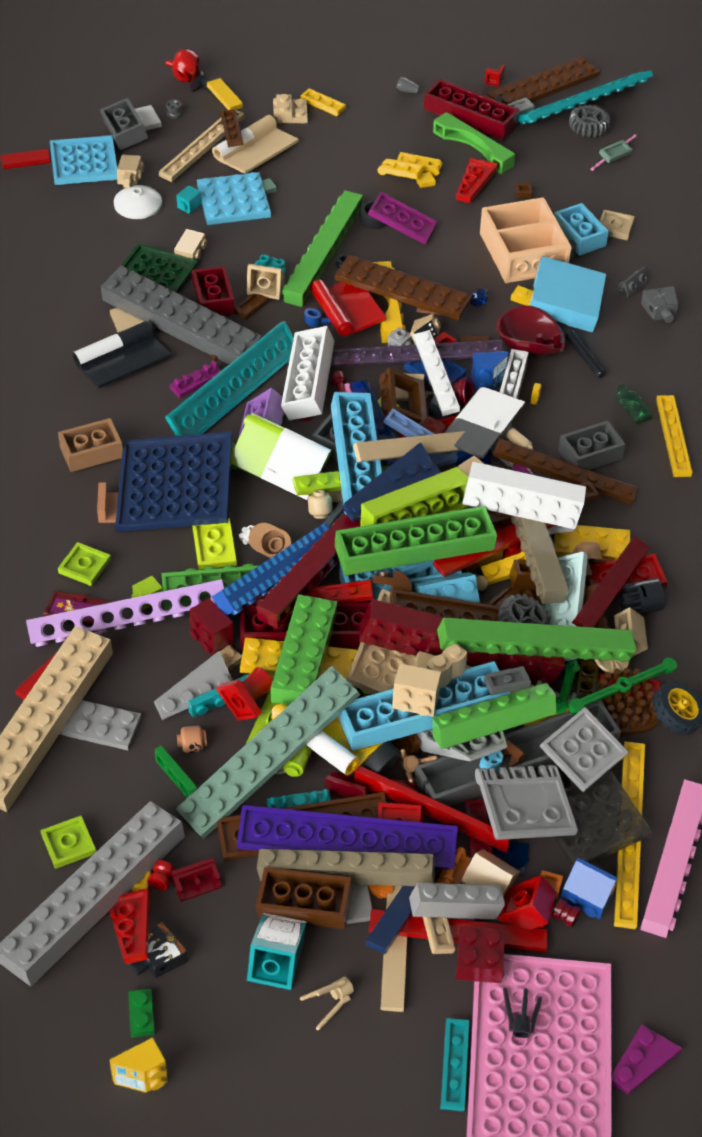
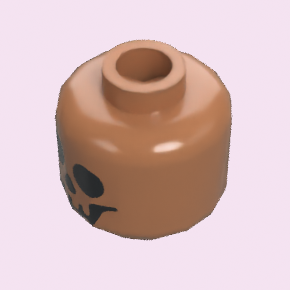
(192, 739)

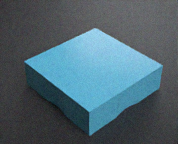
(568, 293)

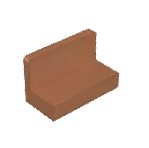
(106, 504)

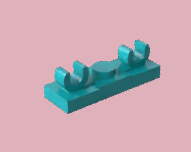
(298, 799)

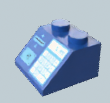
(488, 369)

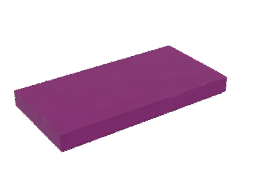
(402, 218)

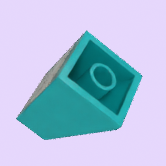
(276, 951)

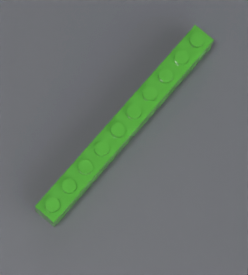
(322, 248)
(537, 639)

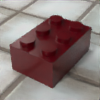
(213, 290)

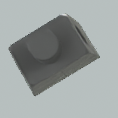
(660, 303)

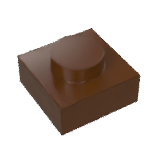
(523, 190)

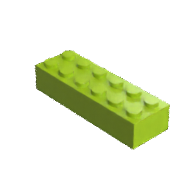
(427, 497)

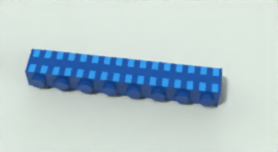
(265, 575)

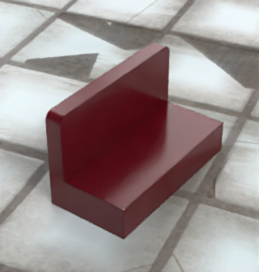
(344, 786)

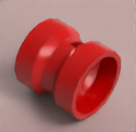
(160, 877)

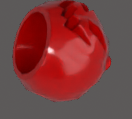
(185, 65)

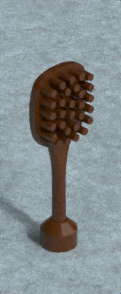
(630, 713)

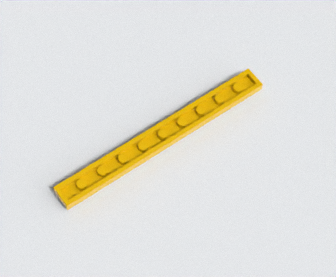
(629, 858)

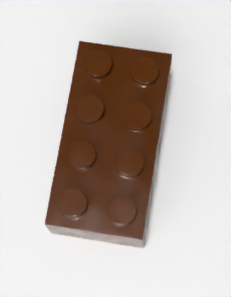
(306, 897)

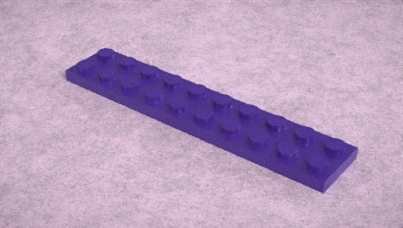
(334, 832)

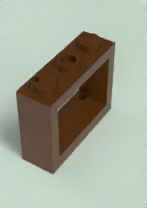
(416, 392)

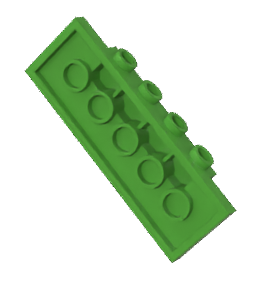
(192, 577)

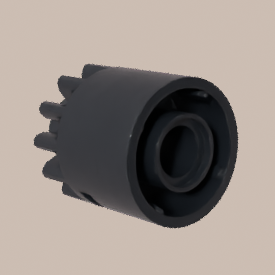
(643, 596)

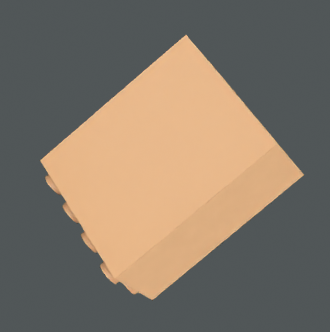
(520, 235)

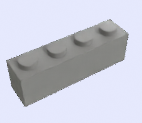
(456, 901)

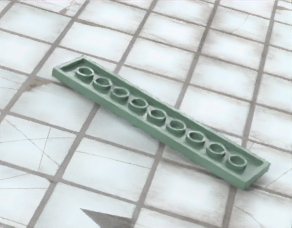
(267, 752)

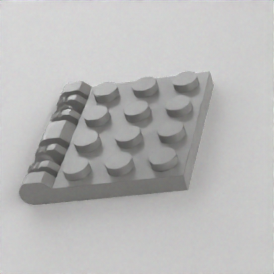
(526, 804)

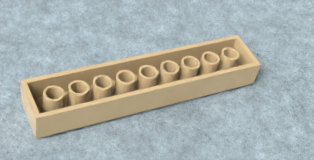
(48, 708)

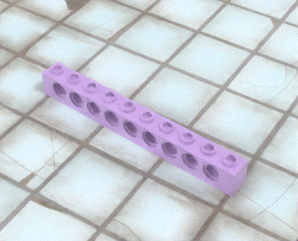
(36, 625)

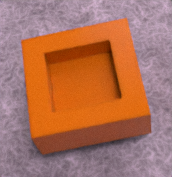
(554, 880)

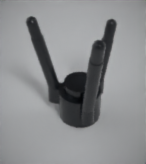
(522, 1025)

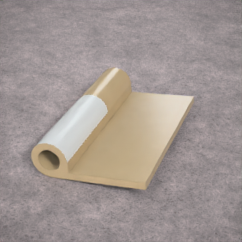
(260, 144)

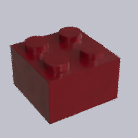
(210, 627)
(480, 954)

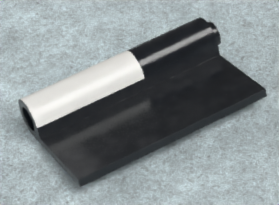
(120, 354)

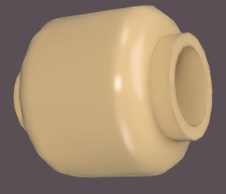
(320, 504)

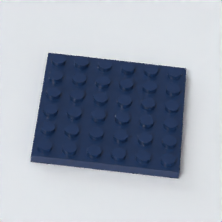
(174, 482)

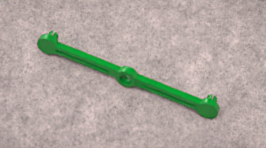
(562, 701)
(576, 705)

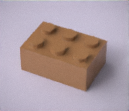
(90, 444)

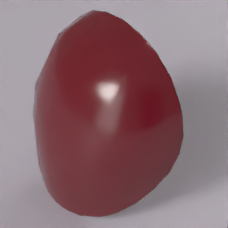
(530, 331)

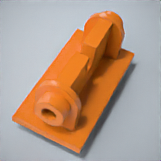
(455, 875)

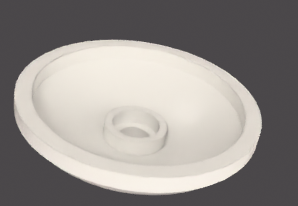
(138, 202)

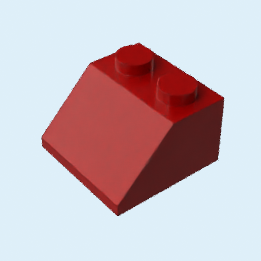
(528, 903)

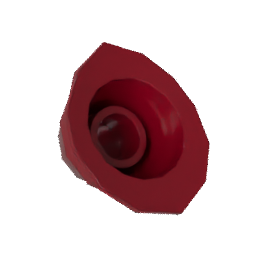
(464, 390)

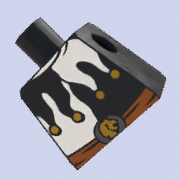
(163, 953)

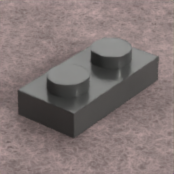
(507, 680)

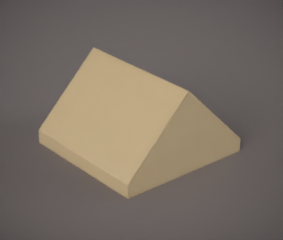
(489, 870)

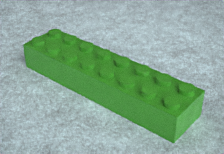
(415, 540)

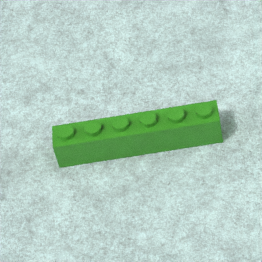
(494, 715)

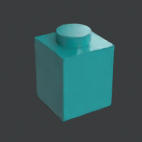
(189, 199)

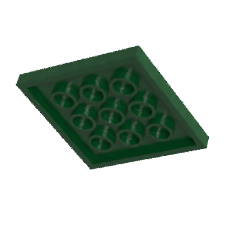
(161, 266)

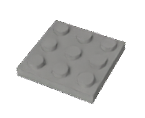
(584, 749)

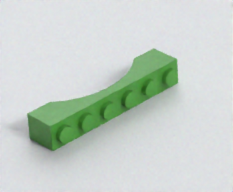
(453, 129)

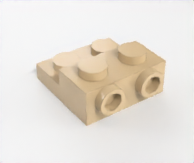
(289, 110)

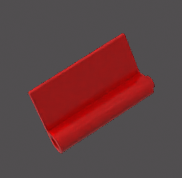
(347, 307)

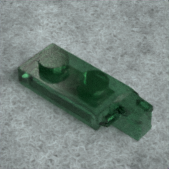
(633, 404)

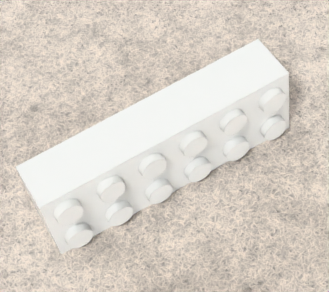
(308, 373)
(524, 495)

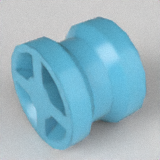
(495, 757)

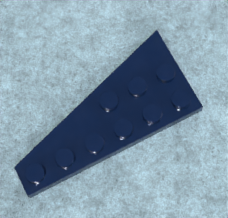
(409, 469)

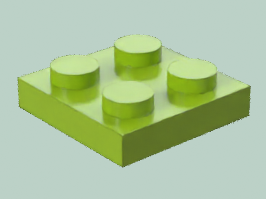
(84, 564)
(68, 842)

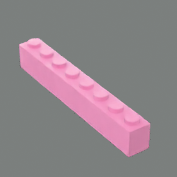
(674, 861)

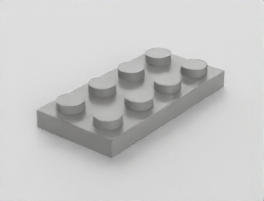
(102, 725)

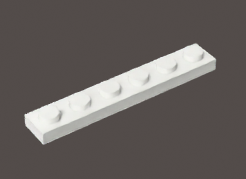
(436, 373)

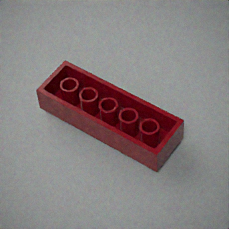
(472, 109)

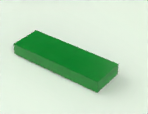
(175, 773)

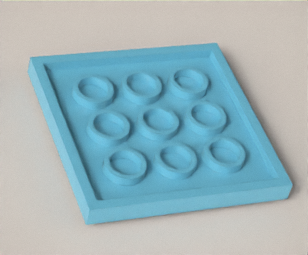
(83, 160)
(233, 198)

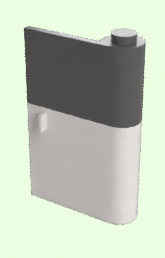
(484, 421)

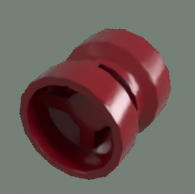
(566, 912)

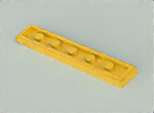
(674, 436)

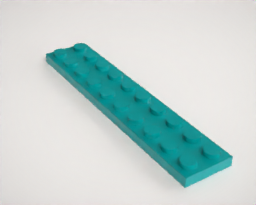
(583, 97)
(233, 383)

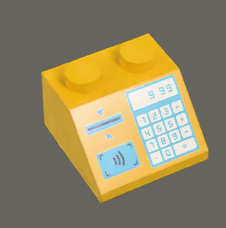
(140, 1067)

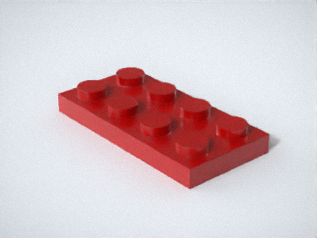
(646, 569)

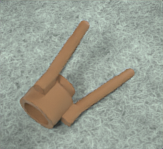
(410, 762)

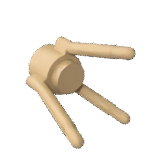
(339, 990)

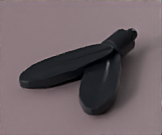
(200, 80)

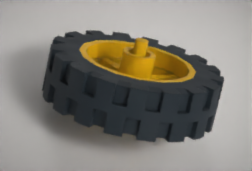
(673, 703)

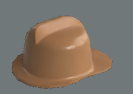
(268, 539)
(592, 550)

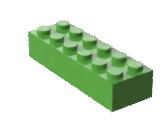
(303, 648)

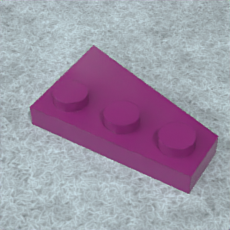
(642, 1058)

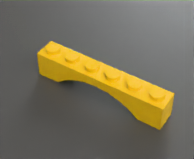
(393, 314)

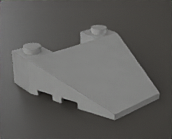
(465, 751)

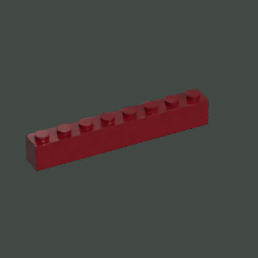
(303, 576)

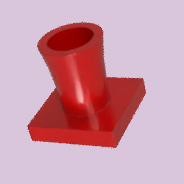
(242, 695)

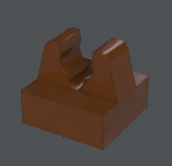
(516, 754)

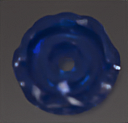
(479, 297)

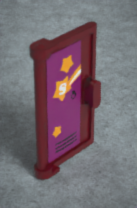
(65, 602)

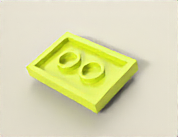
(214, 545)

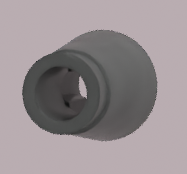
(407, 86)

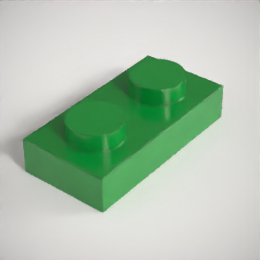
(141, 1013)

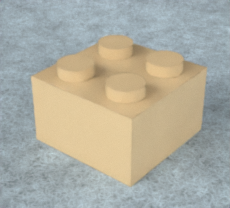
(416, 690)

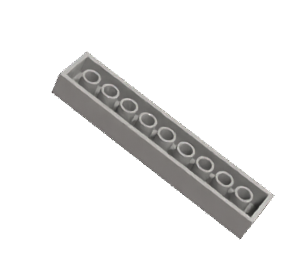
(89, 893)

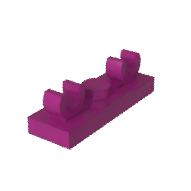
(194, 380)

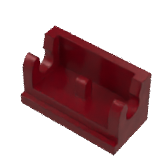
(196, 879)

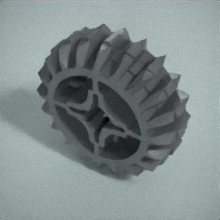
(589, 121)
(523, 610)

